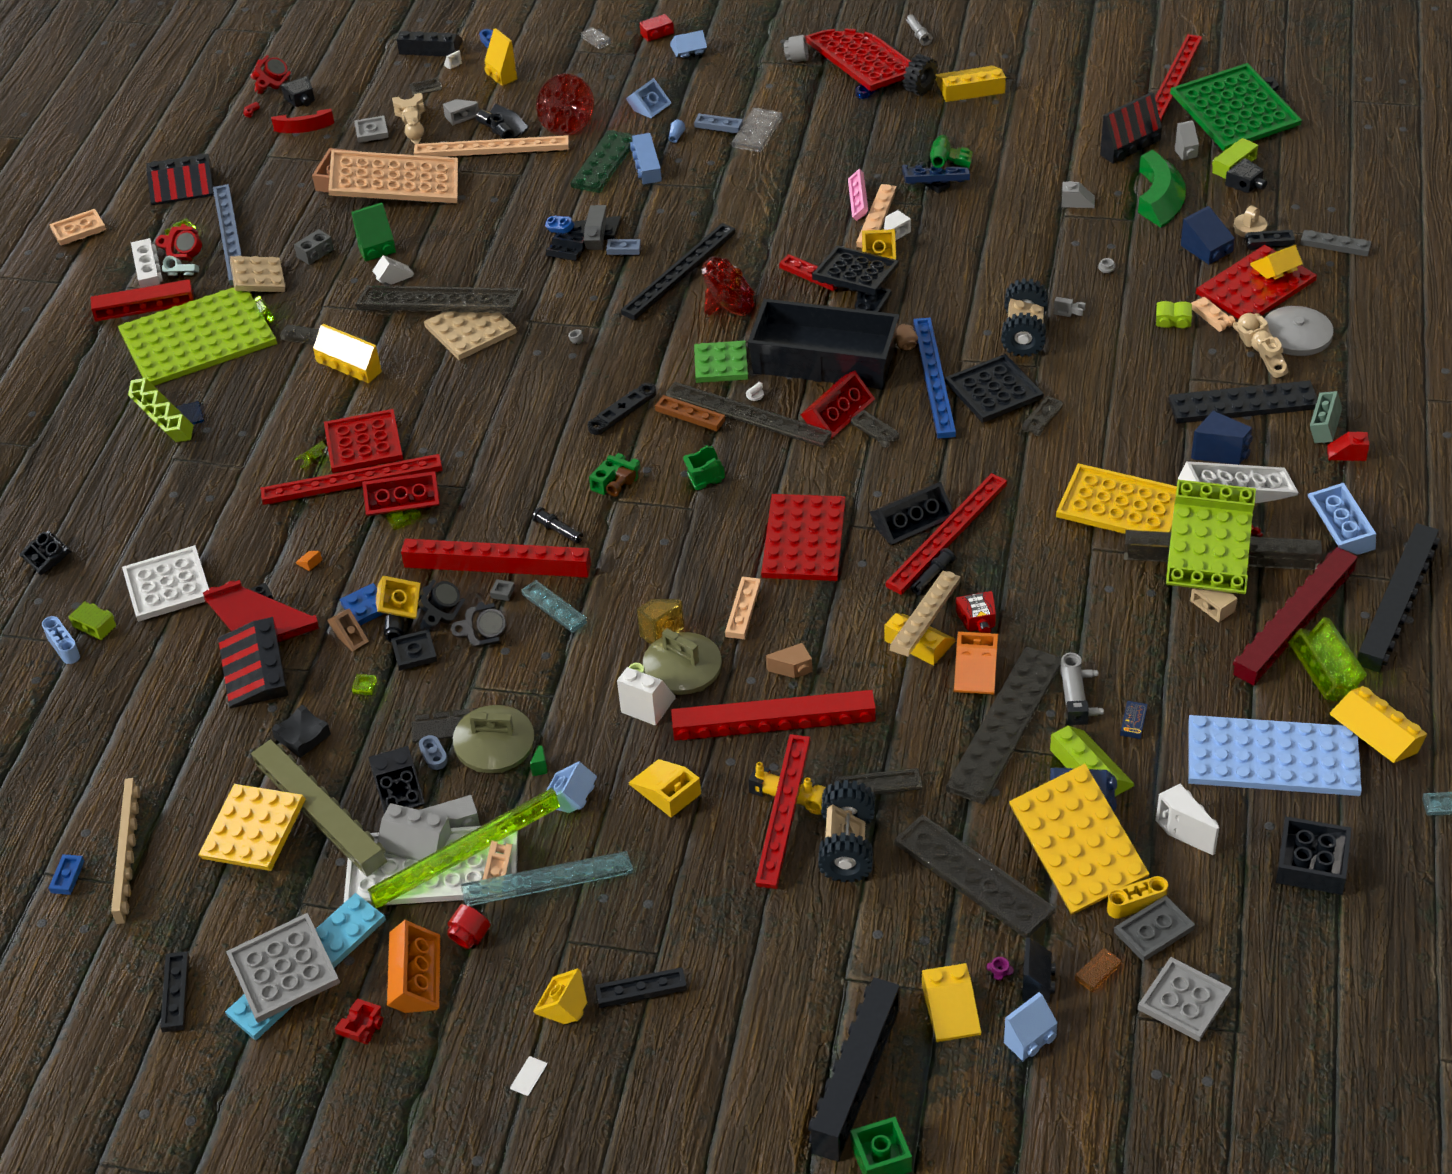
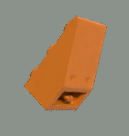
(975, 663)

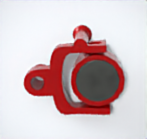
(272, 75)
(185, 241)

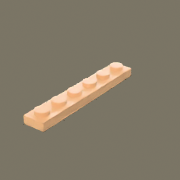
(878, 210)

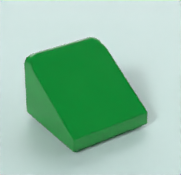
(538, 762)

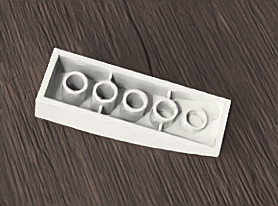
(1270, 482)

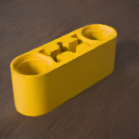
(1136, 896)

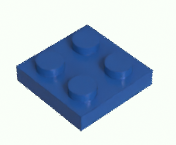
(362, 604)

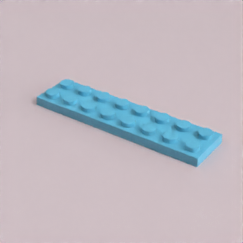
(339, 936)

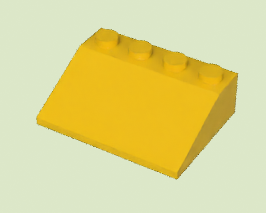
(971, 83)

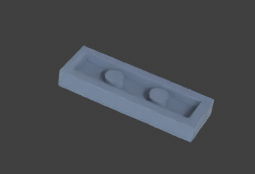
(718, 123)

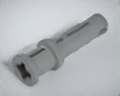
(920, 32)

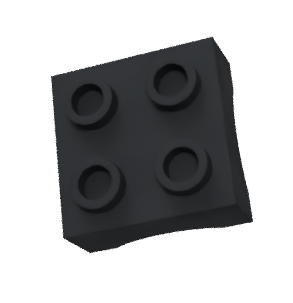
(301, 731)

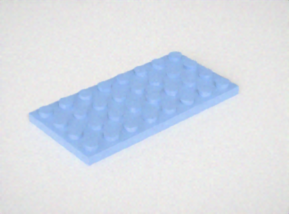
(1273, 755)

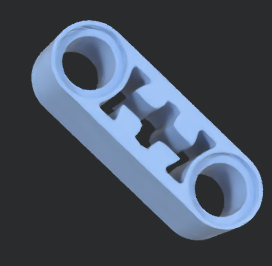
(66, 646)

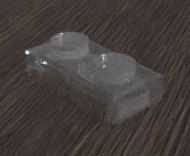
(596, 37)

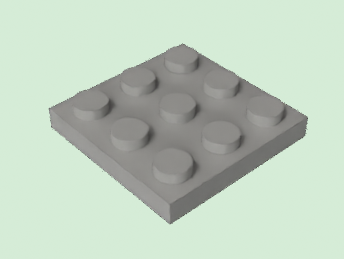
(1184, 999)

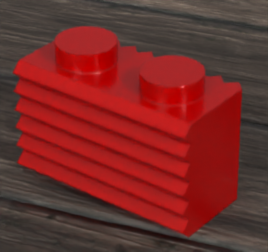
(656, 27)

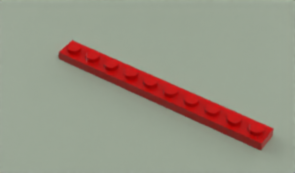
(1177, 72)
(348, 479)
(946, 534)

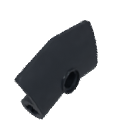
(502, 122)

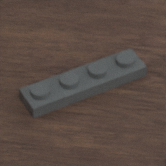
(1335, 243)

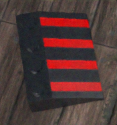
(1130, 128)
(180, 179)
(253, 663)

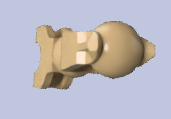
(410, 112)
(1262, 341)

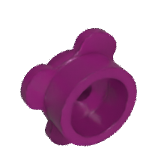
(1000, 962)

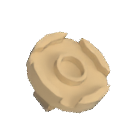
(1249, 222)

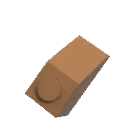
(348, 629)
(790, 661)

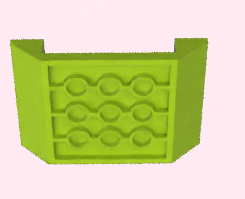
(1210, 536)

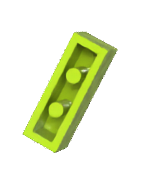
(1233, 155)

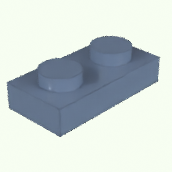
(623, 246)

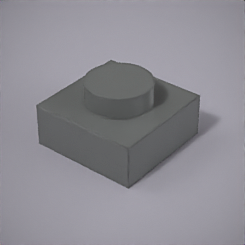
(502, 590)

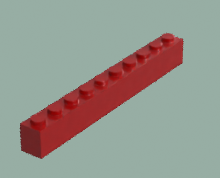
(496, 557)
(773, 715)

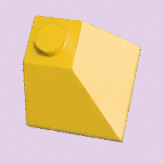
(397, 597)
(563, 998)

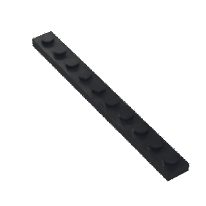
(677, 271)

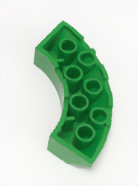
(1167, 189)

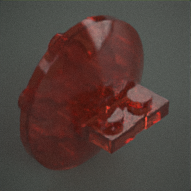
(565, 104)
(726, 288)

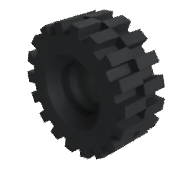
(920, 74)

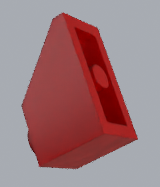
(1349, 447)

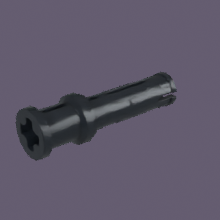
(551, 521)
(937, 566)

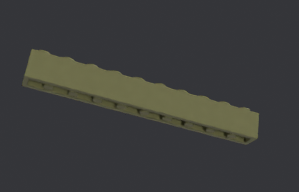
(320, 808)

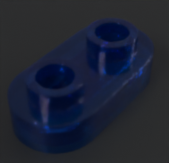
(863, 92)

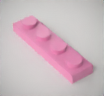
(858, 195)

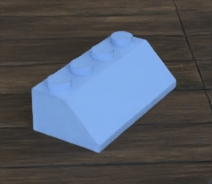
(1344, 519)

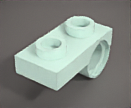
(187, 269)

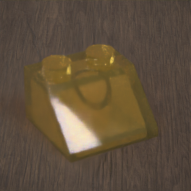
(659, 615)

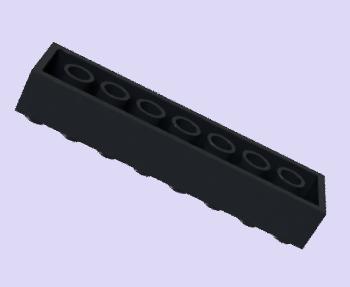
(854, 1069)

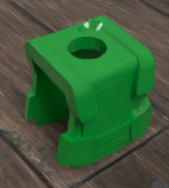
(704, 467)

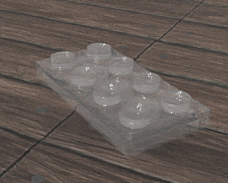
(757, 129)

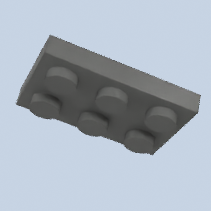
(1154, 928)

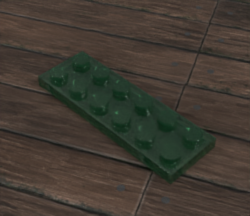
(603, 161)

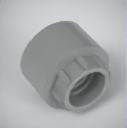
(796, 49)

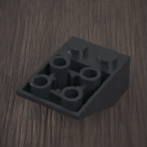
(396, 778)

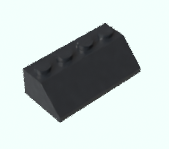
(428, 43)
(912, 513)

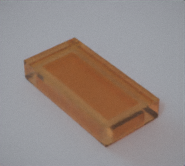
(1098, 969)

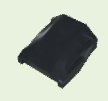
(44, 552)

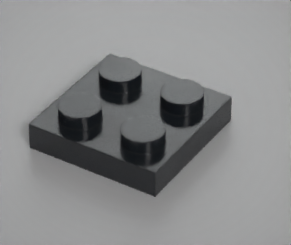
(414, 649)

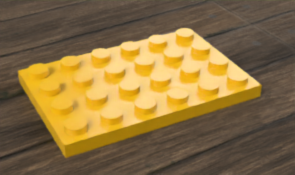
(1117, 501)
(1078, 838)

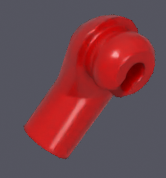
(249, 110)

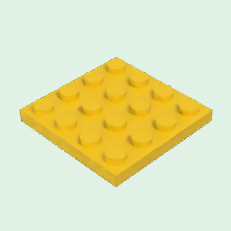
(252, 827)

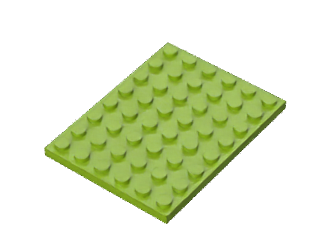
(196, 335)

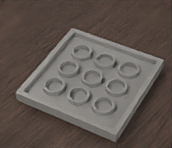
(282, 967)

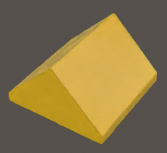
(879, 242)

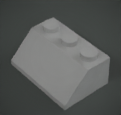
(412, 832)

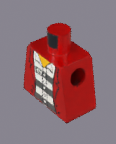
(977, 611)

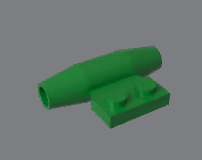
(942, 151)

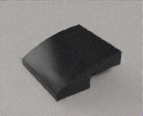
(566, 246)

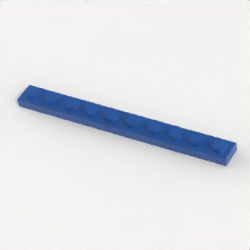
(934, 378)

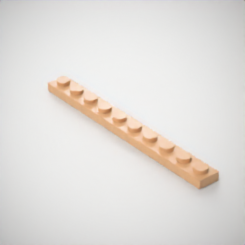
(497, 146)

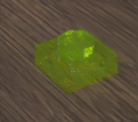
(364, 684)

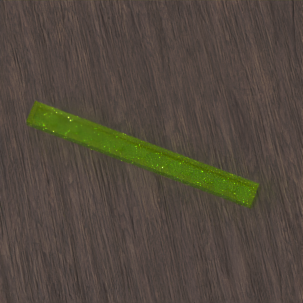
(463, 848)

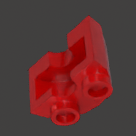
(361, 1022)

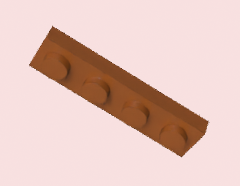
(690, 413)

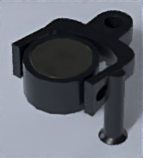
(440, 601)
(490, 624)

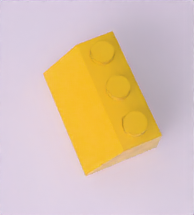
(931, 645)

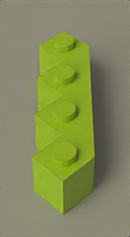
(160, 410)

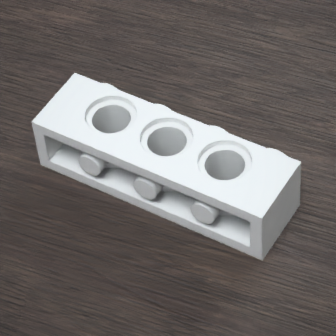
(146, 263)

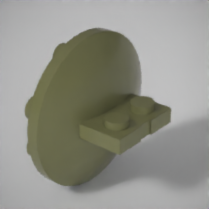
(683, 661)
(493, 739)

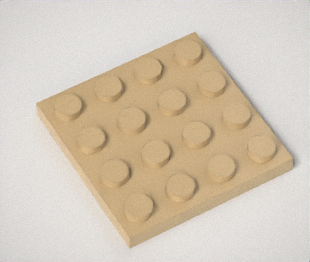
(469, 331)

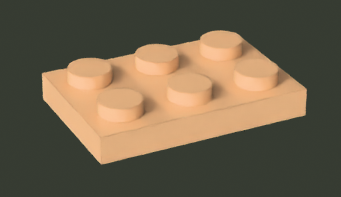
(77, 227)

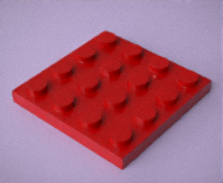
(363, 441)

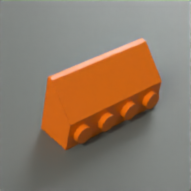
(413, 968)

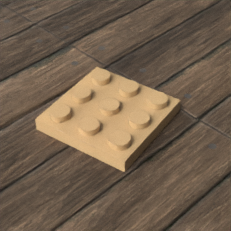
(257, 274)

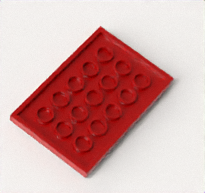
(1245, 290)
(804, 537)

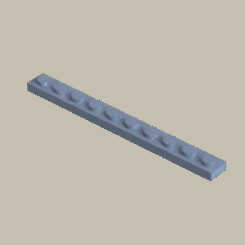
(227, 225)

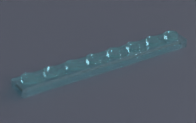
(546, 878)

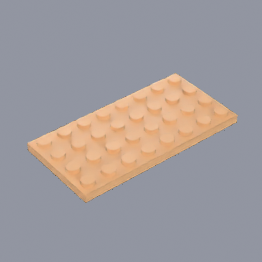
(393, 176)

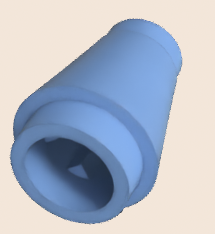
(676, 130)

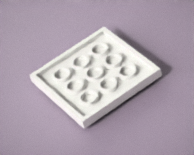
(166, 583)

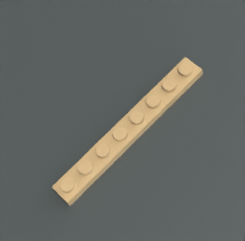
(925, 613)
(125, 855)

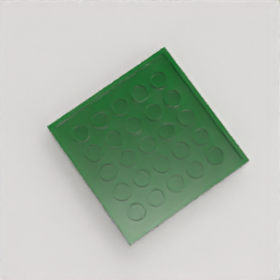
(1235, 106)

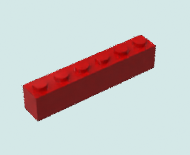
(141, 300)

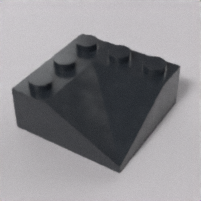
(1313, 855)

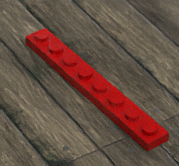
(783, 812)

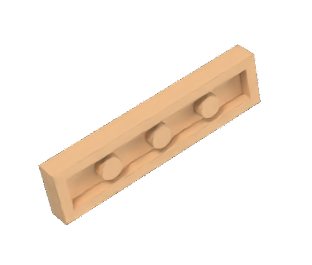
(743, 608)

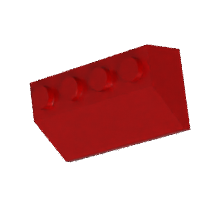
(839, 404)
(401, 493)

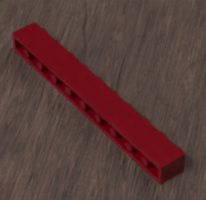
(1294, 615)

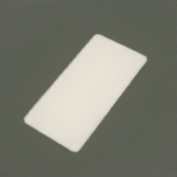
(528, 1076)

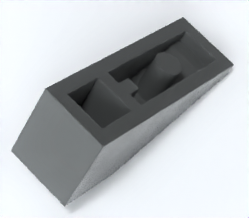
(595, 227)

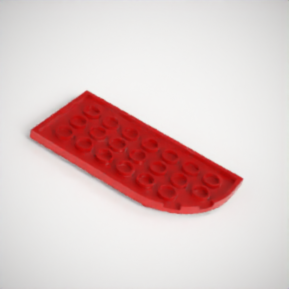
(861, 56)

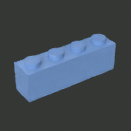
(645, 158)

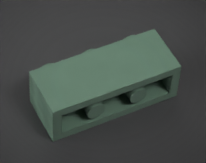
(1326, 417)

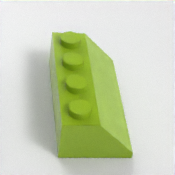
(1076, 748)

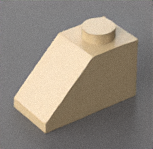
(1214, 603)

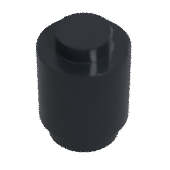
(393, 626)

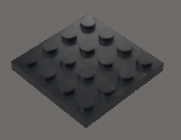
(855, 270)
(994, 388)

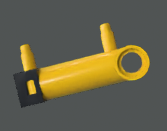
(763, 782)

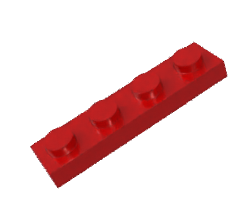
(802, 269)

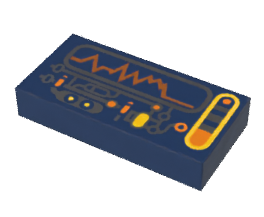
(1133, 719)

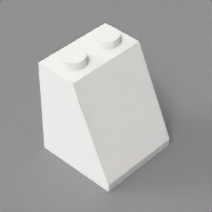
(643, 696)

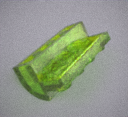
(1328, 660)

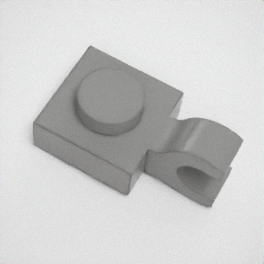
(1066, 307)

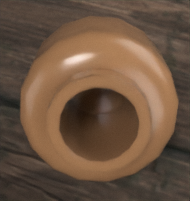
(906, 337)

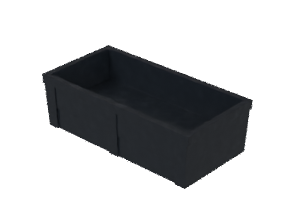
(822, 342)

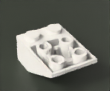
(1186, 819)

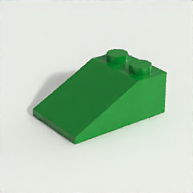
(373, 232)

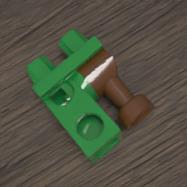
(614, 469)

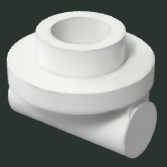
(755, 393)

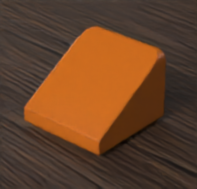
(310, 560)

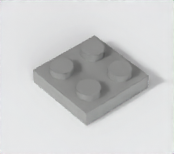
(371, 129)

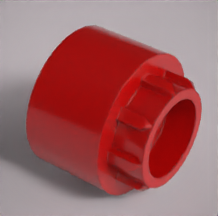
(467, 926)

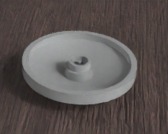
(1300, 330)

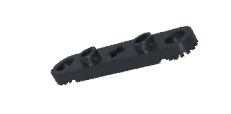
(613, 414)

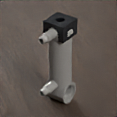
(1076, 704)

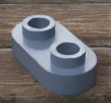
(435, 755)

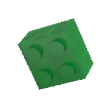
(881, 1148)

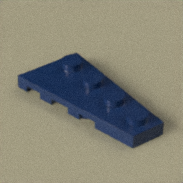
(934, 174)

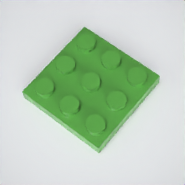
(720, 361)

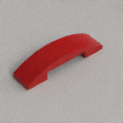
(303, 123)

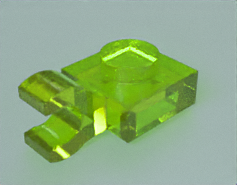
(313, 452)

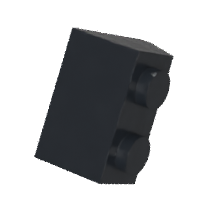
(1037, 971)

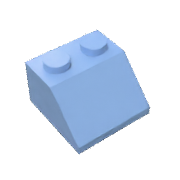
(688, 44)
(648, 99)
(572, 786)
(1030, 1027)

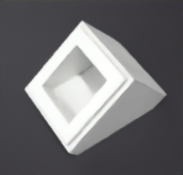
(453, 60)

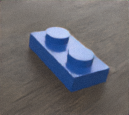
(66, 874)

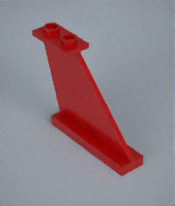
(241, 606)

